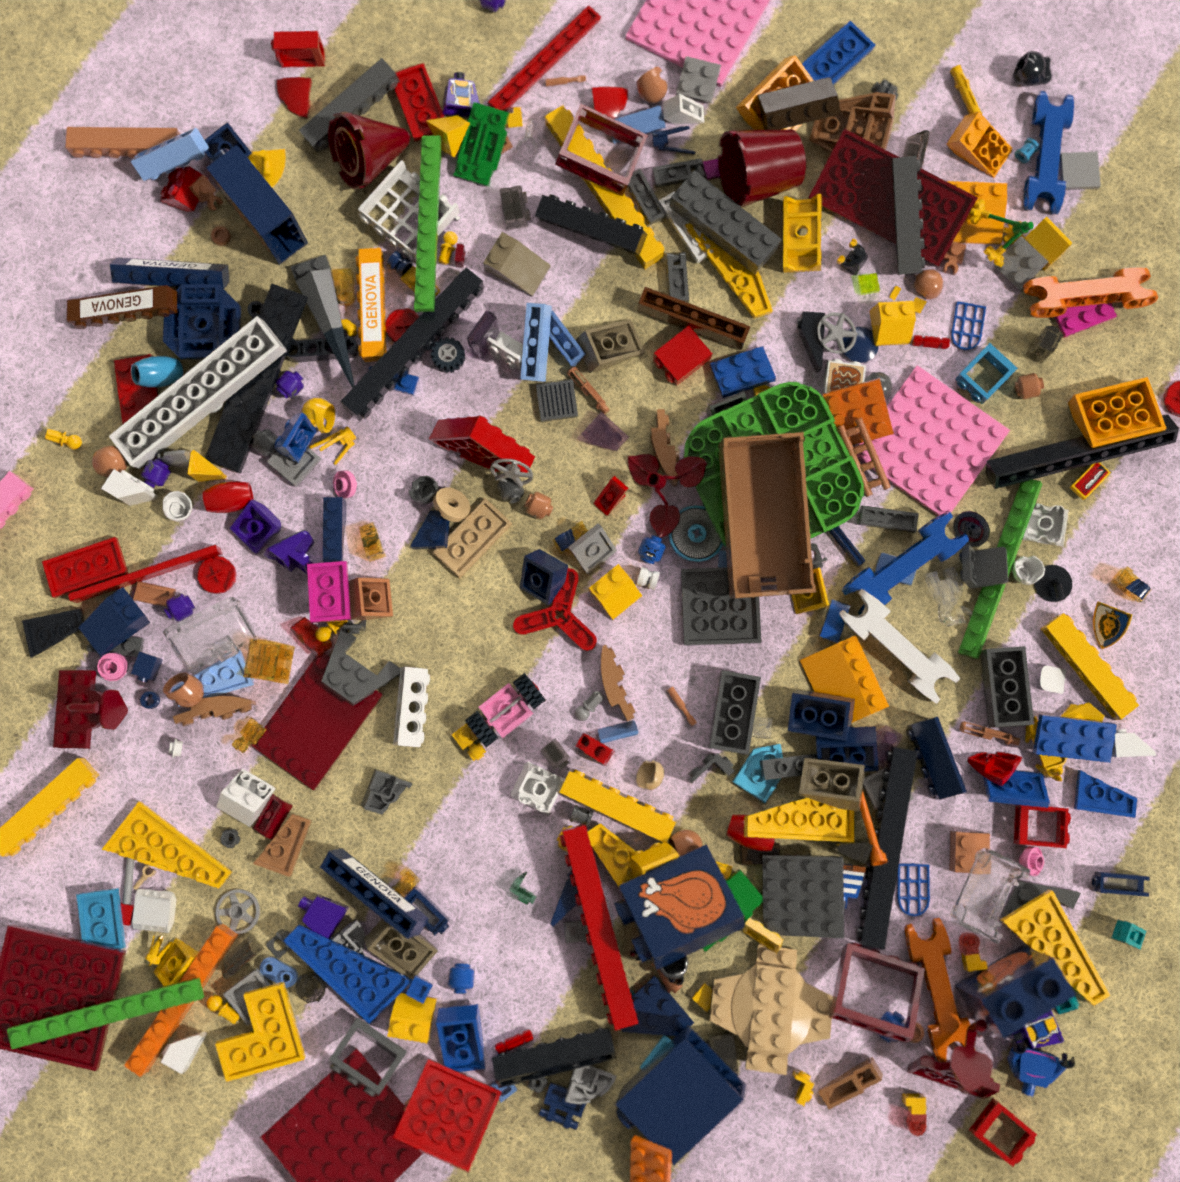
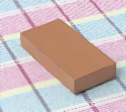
(153, 594)

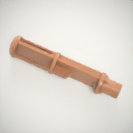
(589, 390)
(989, 733)

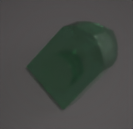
(524, 895)

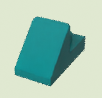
(1129, 934)

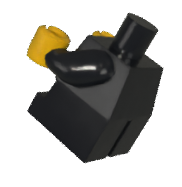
(855, 259)

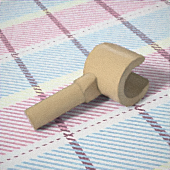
(143, 878)

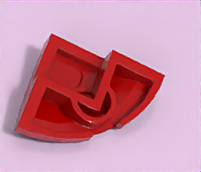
(295, 94)
(609, 100)
(996, 766)

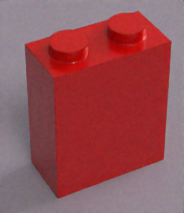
(682, 356)

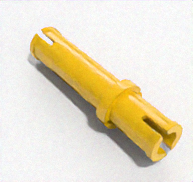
(962, 84)

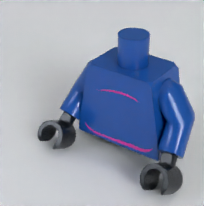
(1036, 1066)

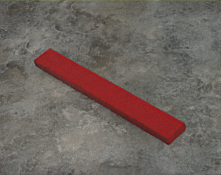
(545, 59)
(145, 574)

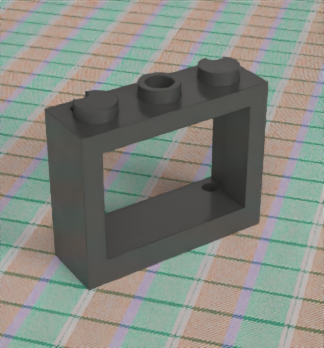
(380, 1040)

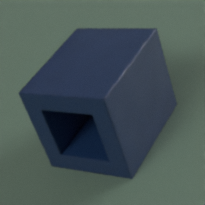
(146, 667)

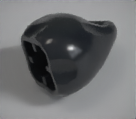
(1033, 69)

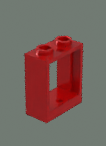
(298, 49)
(1021, 826)
(987, 1118)

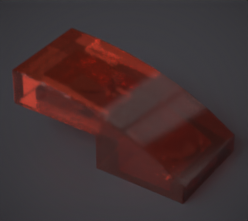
(305, 633)

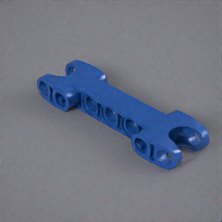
(1052, 122)
(932, 544)

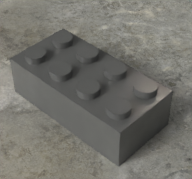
(1007, 687)
(734, 712)

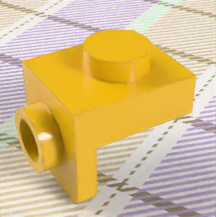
(804, 1091)

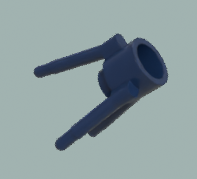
(660, 138)

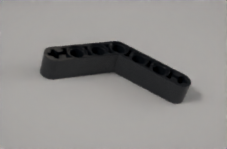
(305, 345)

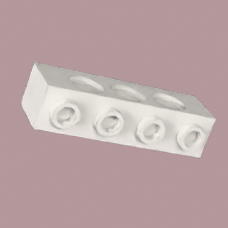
(402, 736)

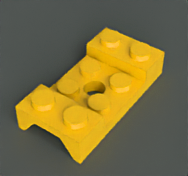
(802, 252)

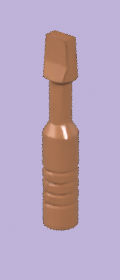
(564, 80)
(681, 705)

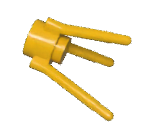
(344, 436)

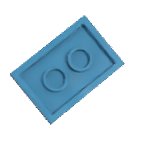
(101, 918)

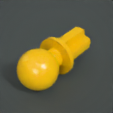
(450, 239)
(73, 441)
(324, 633)
(215, 1003)

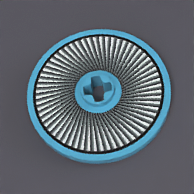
(683, 540)

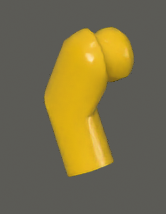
(349, 327)

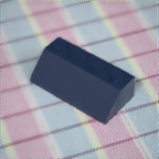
(936, 758)

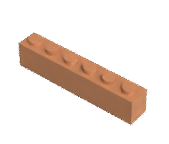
(114, 140)

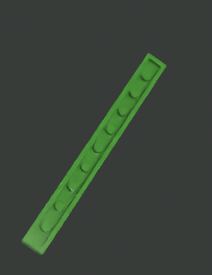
(427, 224)
(991, 595)
(105, 1013)

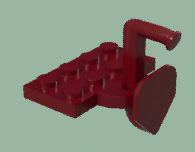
(83, 709)
(967, 1070)

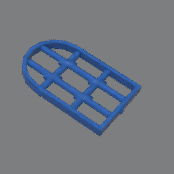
(973, 320)
(908, 880)

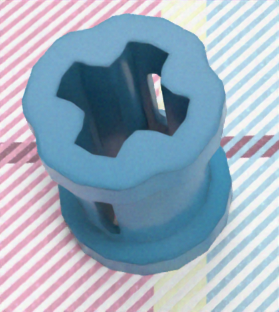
(1027, 150)

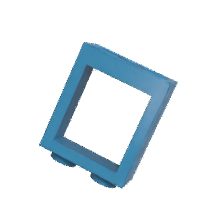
(998, 360)

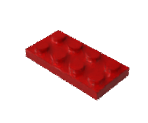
(417, 100)
(131, 396)
(85, 567)

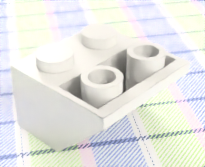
(128, 488)
(245, 797)

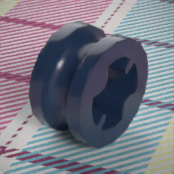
(155, 697)

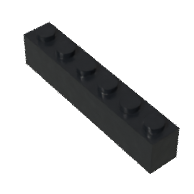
(591, 225)
(553, 1057)

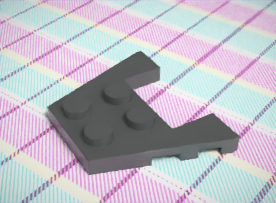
(350, 678)
(1028, 891)

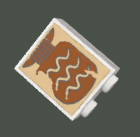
(842, 375)

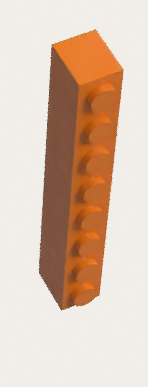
(170, 1018)

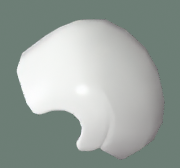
(177, 506)
(1028, 570)

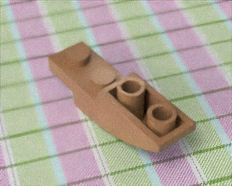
(665, 454)
(612, 675)
(220, 706)

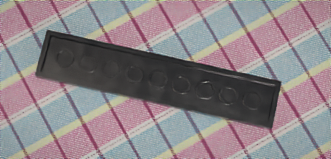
(246, 406)

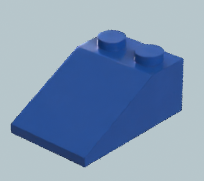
(295, 437)
(461, 1038)

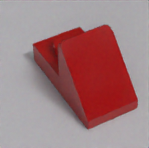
(611, 495)

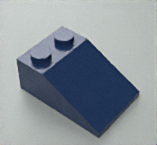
(113, 622)

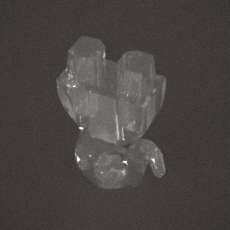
(946, 595)

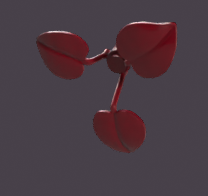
(644, 472)

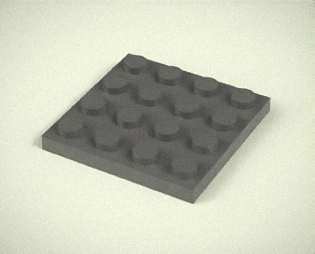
(711, 614)
(803, 895)

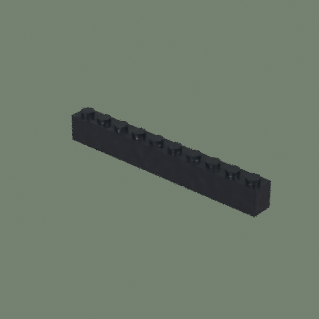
(412, 345)
(1070, 455)
(889, 833)

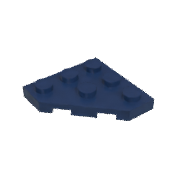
(657, 1011)

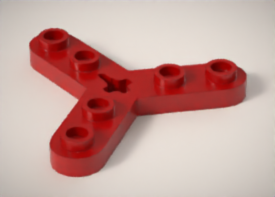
(546, 618)

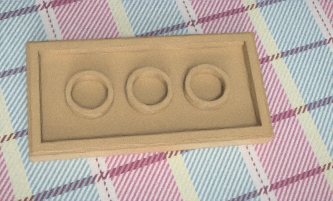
(473, 538)

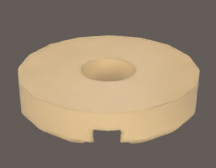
(455, 497)

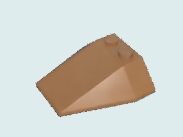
(864, 115)

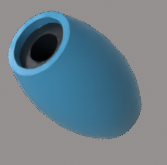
(156, 371)

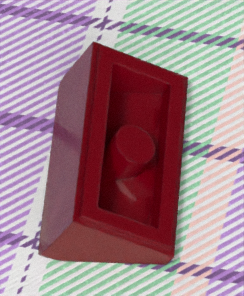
(272, 817)

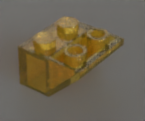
(269, 661)

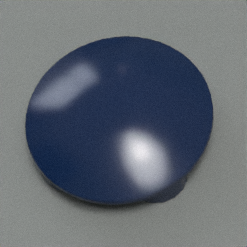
(864, 346)

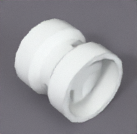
(643, 578)

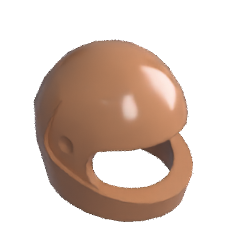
(651, 86)
(107, 460)
(189, 694)
(685, 841)

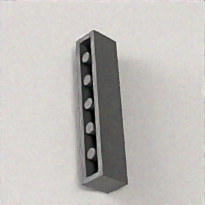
(355, 99)
(907, 215)

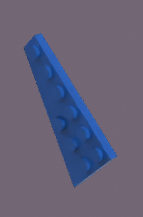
(357, 979)

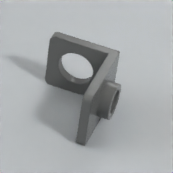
(818, 561)
(355, 628)
(281, 934)

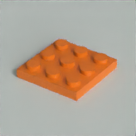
(860, 401)

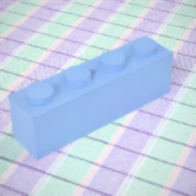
(170, 154)
(536, 342)

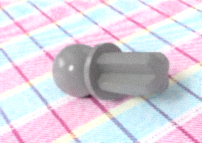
(583, 712)

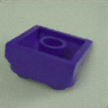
(256, 526)

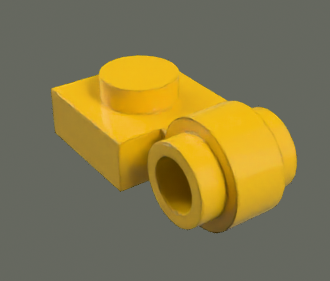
(466, 739)

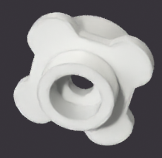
(175, 748)

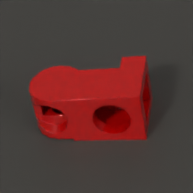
(595, 749)

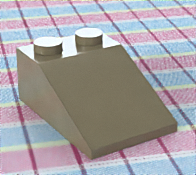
(516, 264)
(609, 345)
(833, 783)
(402, 954)

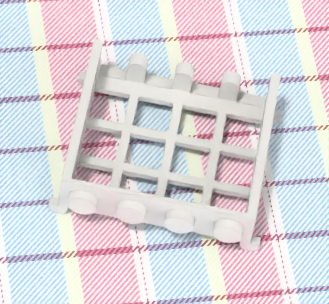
(413, 182)

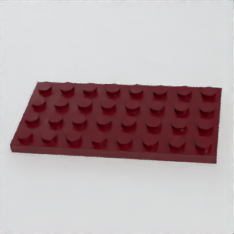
(860, 188)

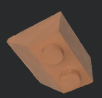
(370, 598)
(963, 849)

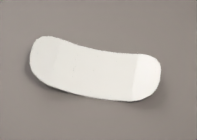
(1053, 679)

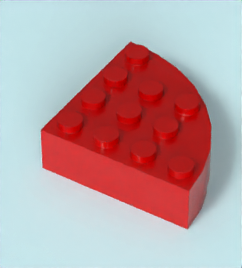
(479, 442)

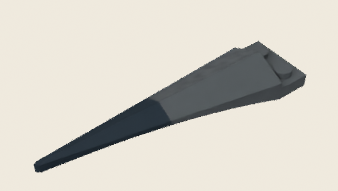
(317, 283)

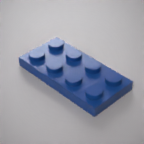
(839, 54)
(1074, 738)

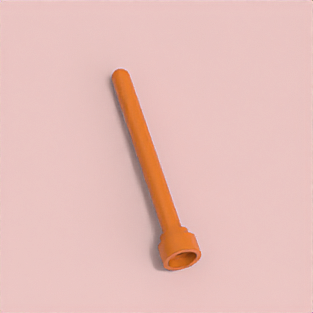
(877, 856)

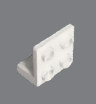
(506, 349)

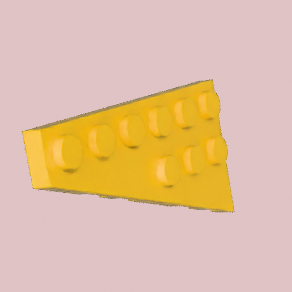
(743, 283)
(802, 821)
(159, 844)
(613, 853)
(1048, 930)

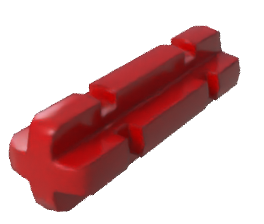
(931, 342)
(514, 1041)

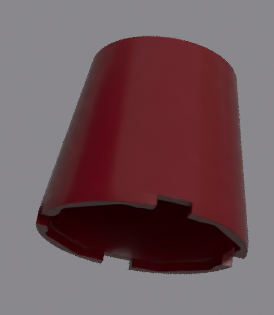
(768, 160)

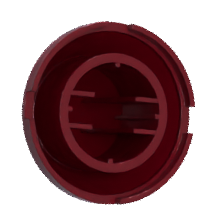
(363, 147)

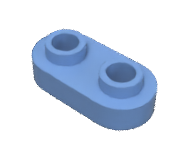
(279, 970)

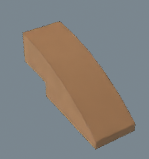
(851, 1083)

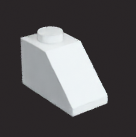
(683, 110)
(1130, 745)
(182, 1052)

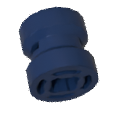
(399, 263)

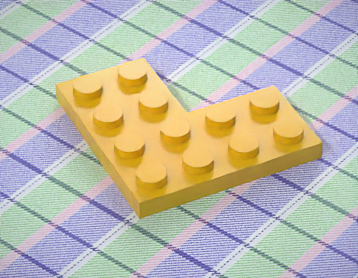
(272, 1042)

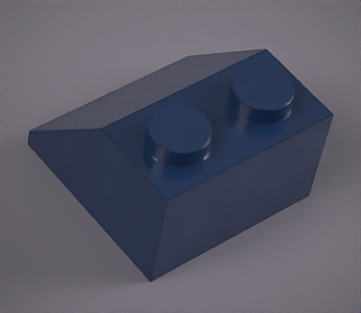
(225, 138)
(542, 575)

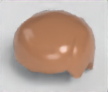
(929, 284)

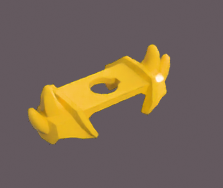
(1051, 766)

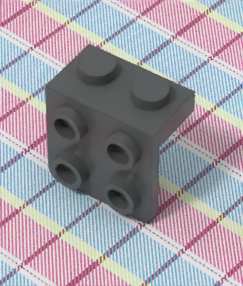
(983, 566)
(723, 764)

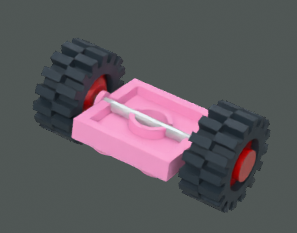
(505, 710)

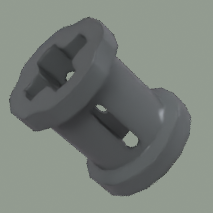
(581, 815)

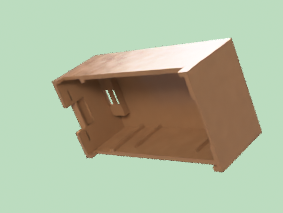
(766, 514)

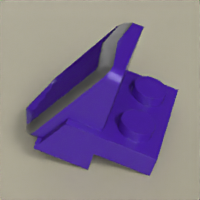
(292, 551)

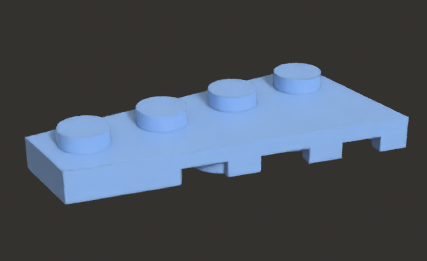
(222, 677)

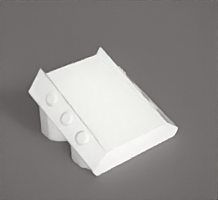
(1047, 525)
(537, 787)
(154, 910)

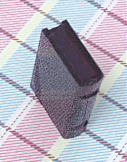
(477, 339)

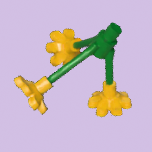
(1013, 231)

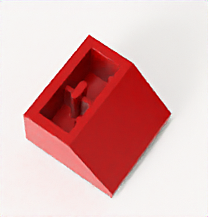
(177, 190)

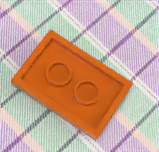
(649, 1161)

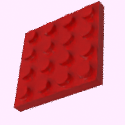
(447, 1115)

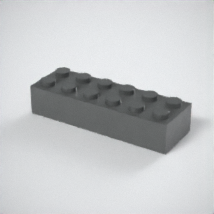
(724, 222)

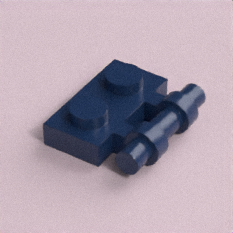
(556, 1099)

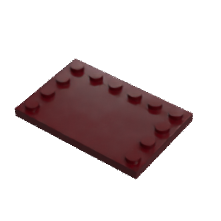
(313, 726)

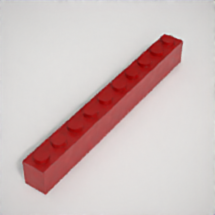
(599, 926)

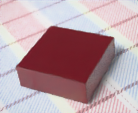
(460, 255)

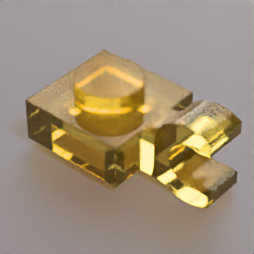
(250, 734)

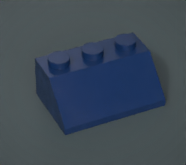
(821, 714)
(858, 749)

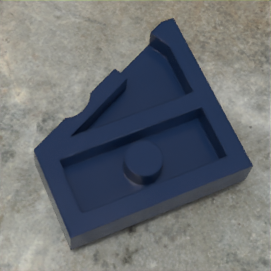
(432, 533)

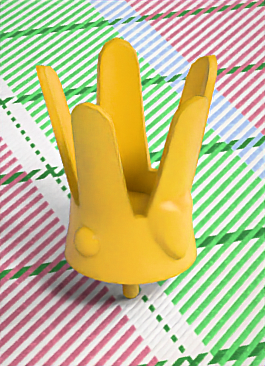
(154, 955)

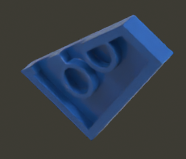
(1100, 797)

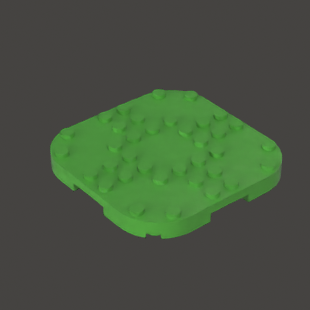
(789, 407)

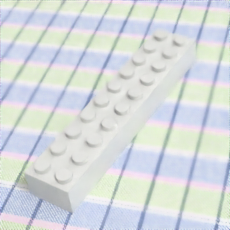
(198, 393)

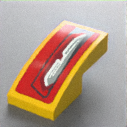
(1089, 480)

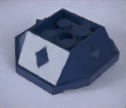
(197, 306)

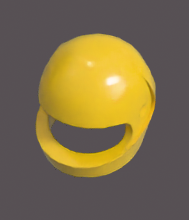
(318, 410)

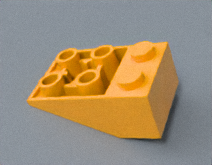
(979, 144)

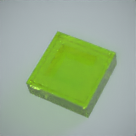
(868, 284)

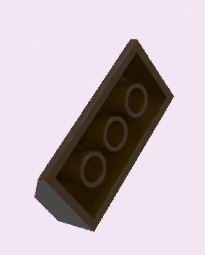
(799, 104)

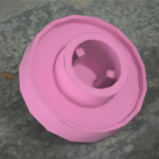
(344, 484)
(112, 666)
(1032, 859)

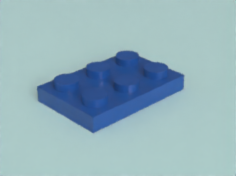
(742, 372)
(1020, 789)

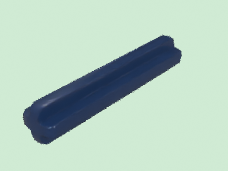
(847, 546)

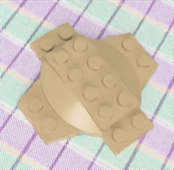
(771, 1009)

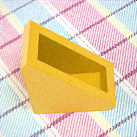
(451, 130)
(202, 469)

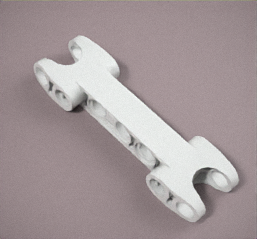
(925, 670)

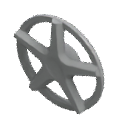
(837, 333)
(511, 471)
(238, 910)

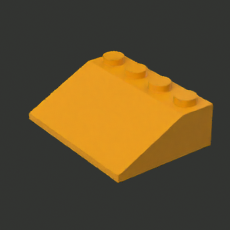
(786, 74)
(986, 230)
(1117, 412)
(846, 673)

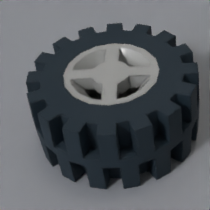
(444, 349)

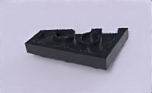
(51, 629)

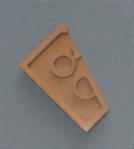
(285, 847)

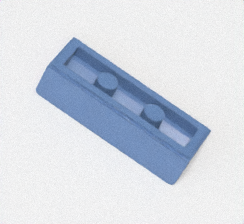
(644, 121)
(564, 341)

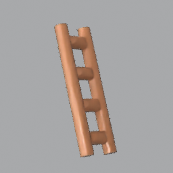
(867, 445)

